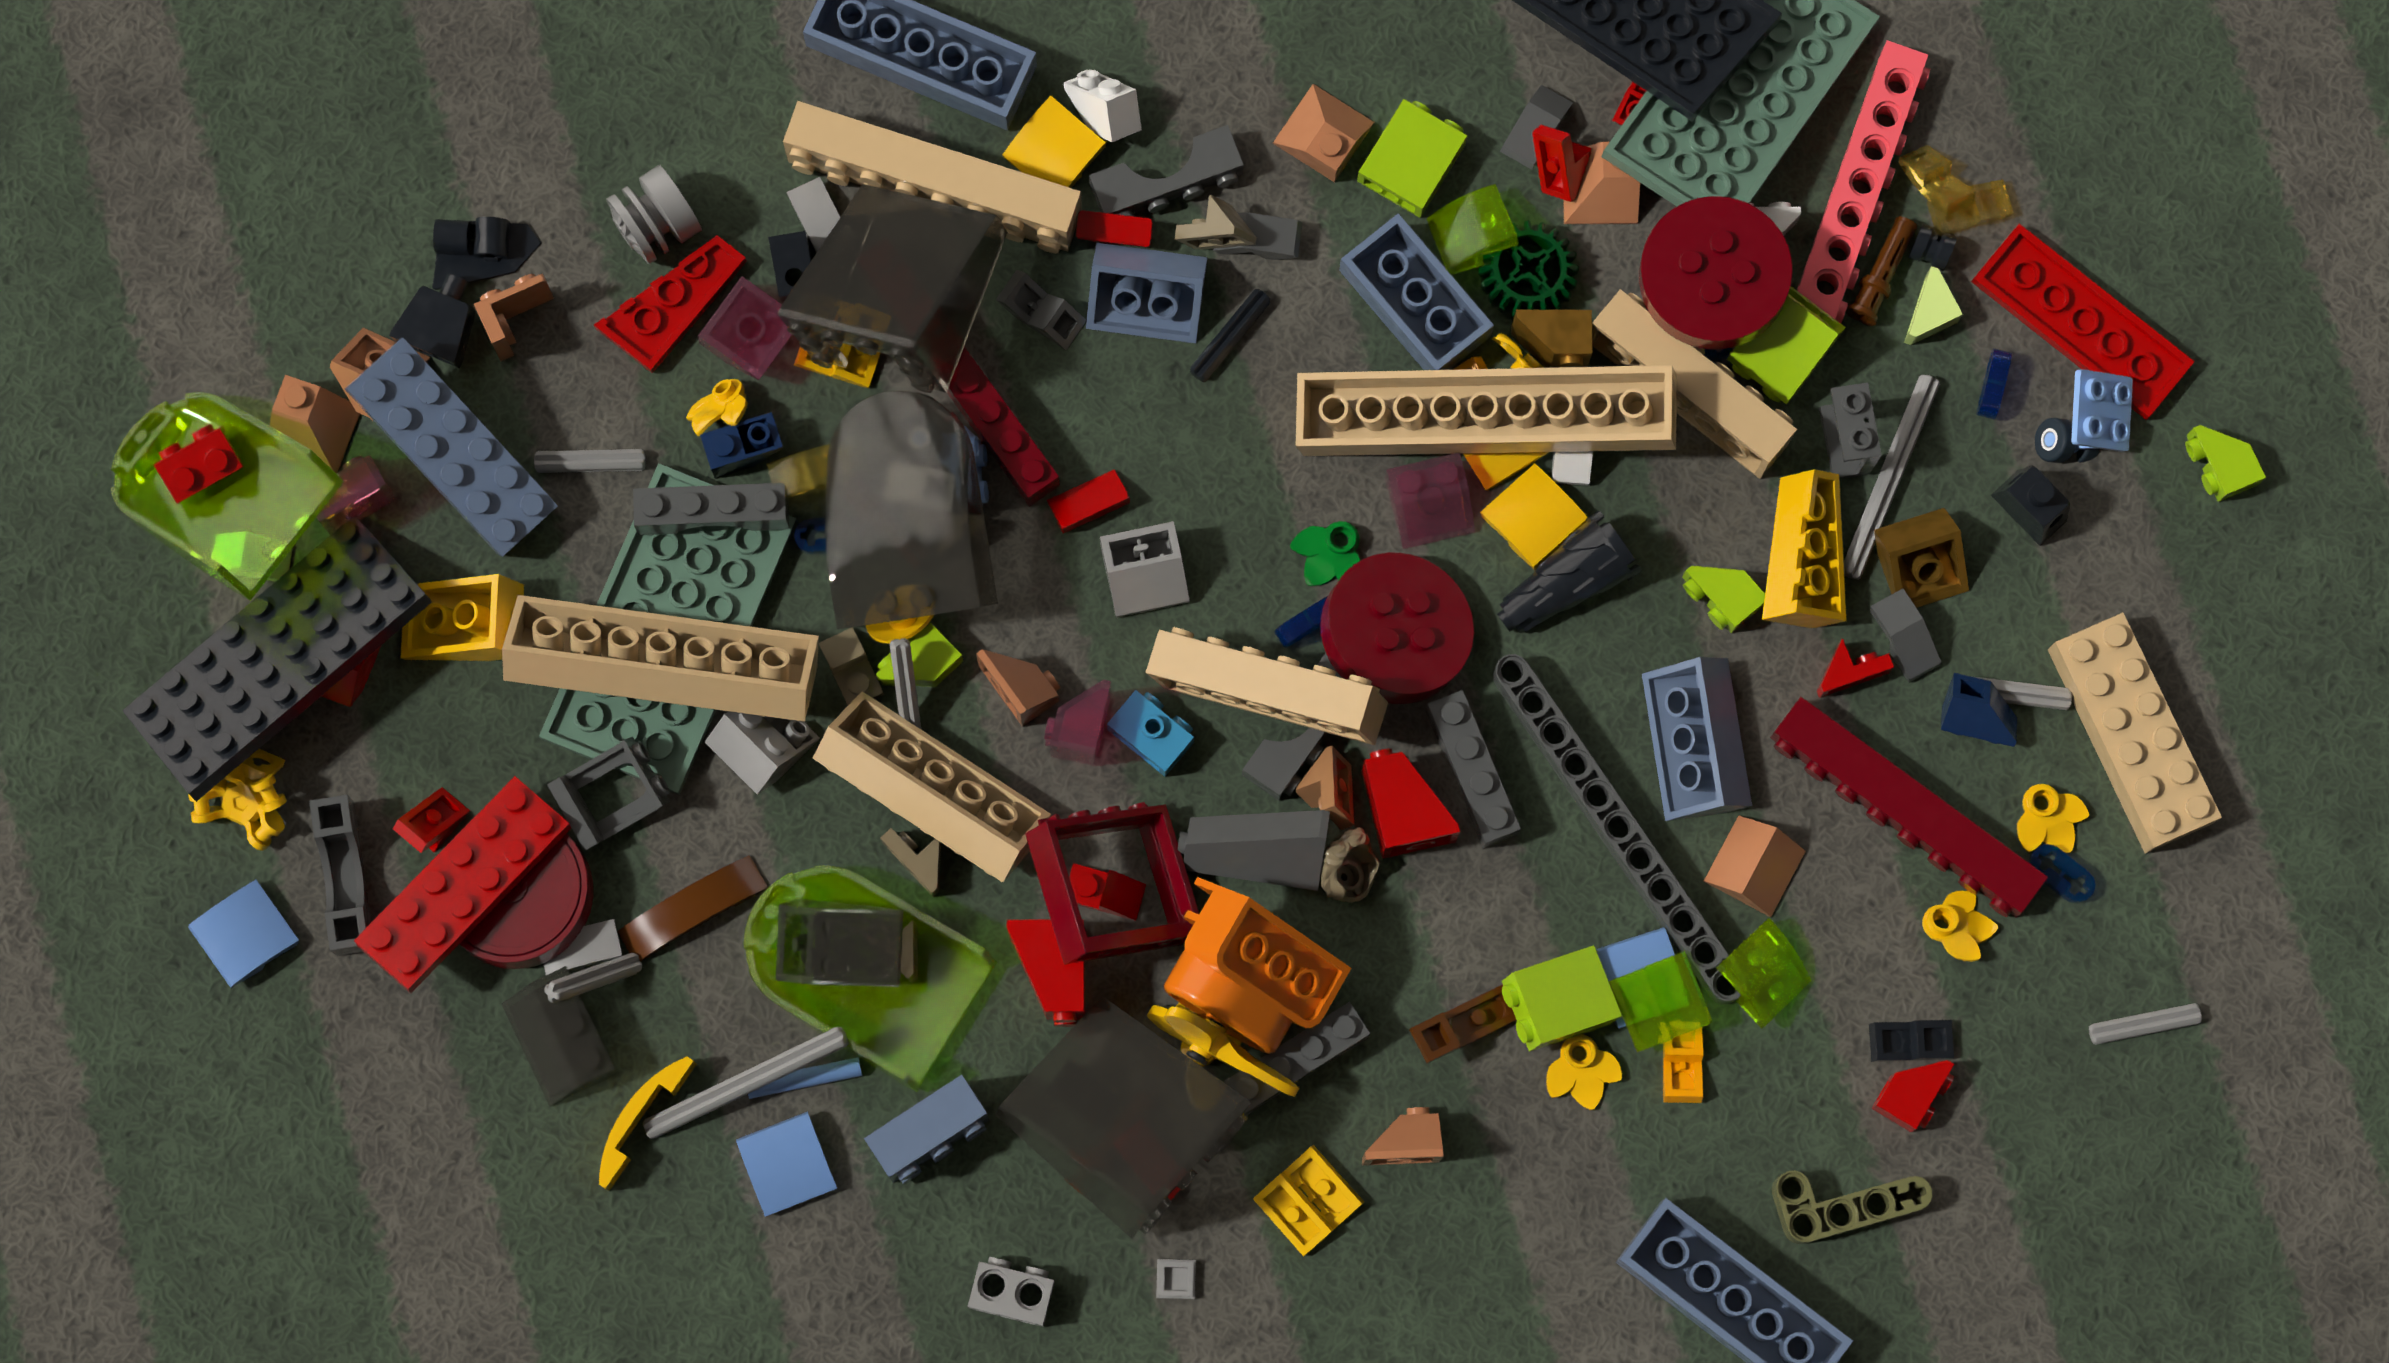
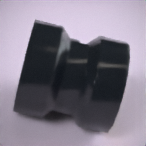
(1933, 247)

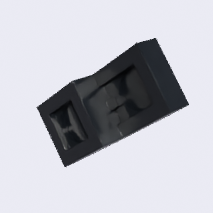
(1911, 1040)

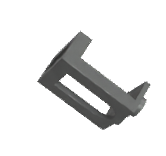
(1849, 441)
(577, 812)

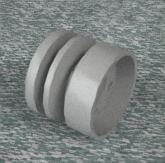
(653, 214)

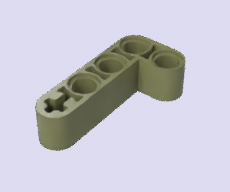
(1853, 1203)

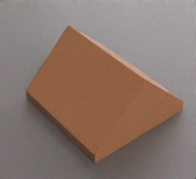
(1755, 864)

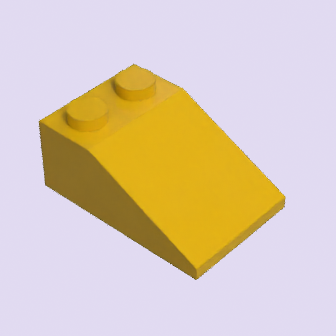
(463, 620)

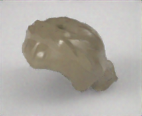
(1353, 860)

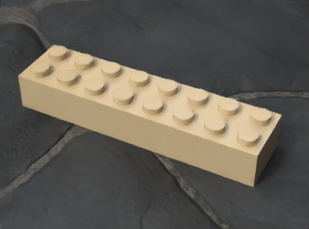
(896, 162)
(660, 658)

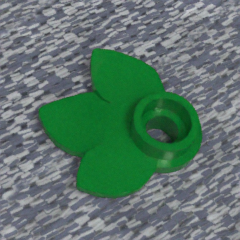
(1323, 556)

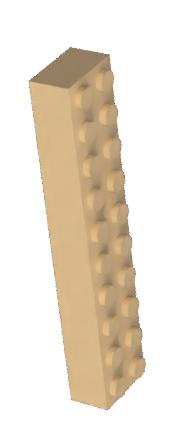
(1487, 410)

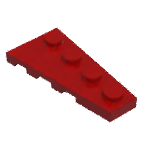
(665, 311)

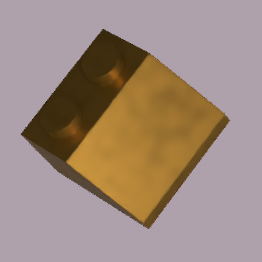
(1555, 336)
(1923, 557)

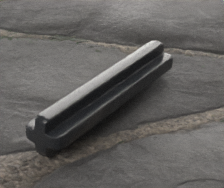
(1230, 335)

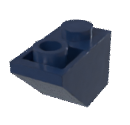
(741, 445)
(1978, 711)

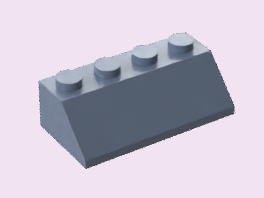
(1696, 738)

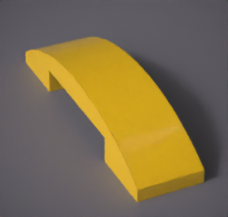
(669, 1078)

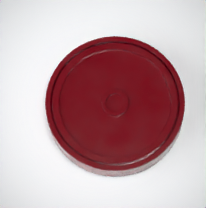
(1715, 272)
(1398, 626)
(538, 914)

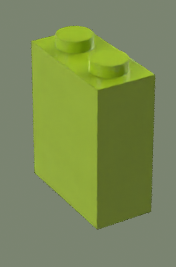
(1412, 157)
(1788, 349)
(1560, 998)

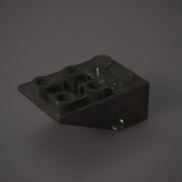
(838, 944)

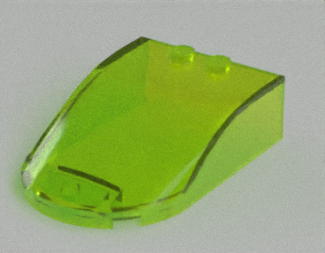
(240, 523)
(886, 1026)

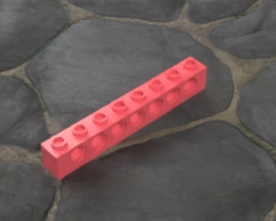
(1894, 64)

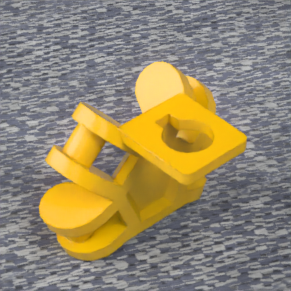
(246, 799)

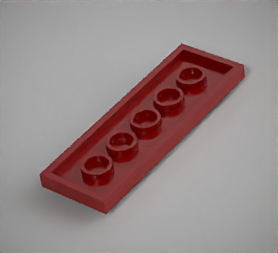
(2081, 318)
(462, 884)

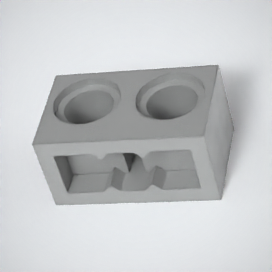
(1008, 1302)

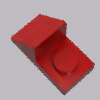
(1559, 162)
(1843, 674)
(431, 821)
(1107, 891)

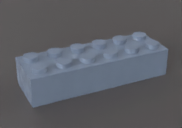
(926, 54)
(451, 447)
(1727, 1293)

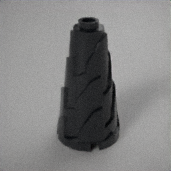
(1582, 567)

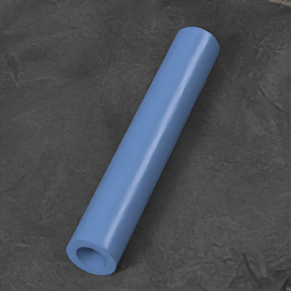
(811, 1077)

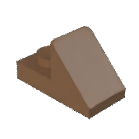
(1330, 787)

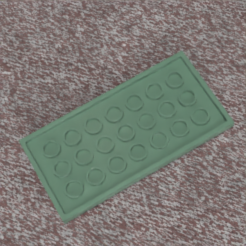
(1752, 117)
(689, 574)

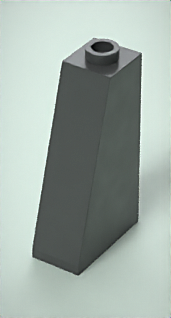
(1258, 847)

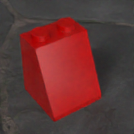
(1404, 806)
(1056, 985)

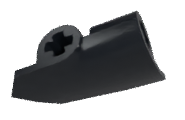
(496, 249)

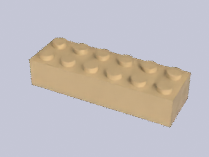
(1705, 391)
(1267, 686)
(2134, 733)
(930, 785)

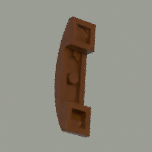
(692, 907)
(1462, 1025)

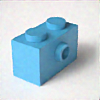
(1151, 732)

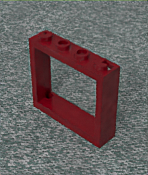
(1165, 864)

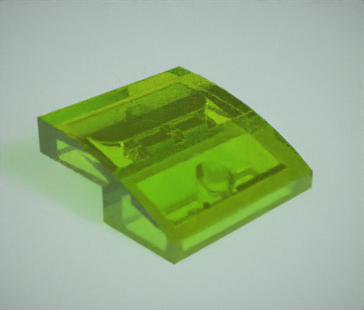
(1471, 229)
(1765, 972)
(1660, 1001)

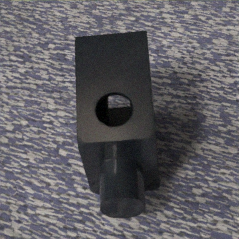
(789, 252)
(438, 322)
(2033, 503)

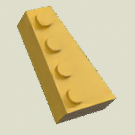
(1807, 553)

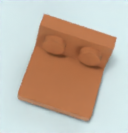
(500, 305)

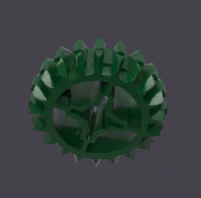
(1520, 257)

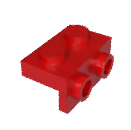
(198, 463)

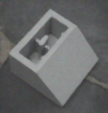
(1144, 569)
(760, 746)

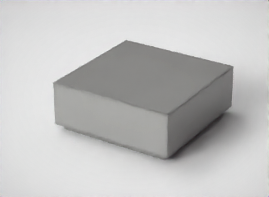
(1176, 1279)

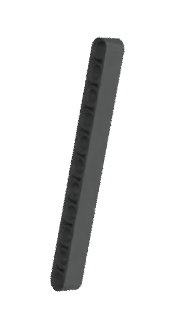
(1614, 809)

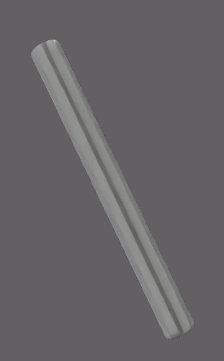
(1890, 475)
(745, 1082)

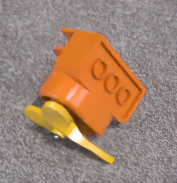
(1246, 980)

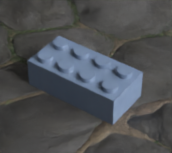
(1416, 296)

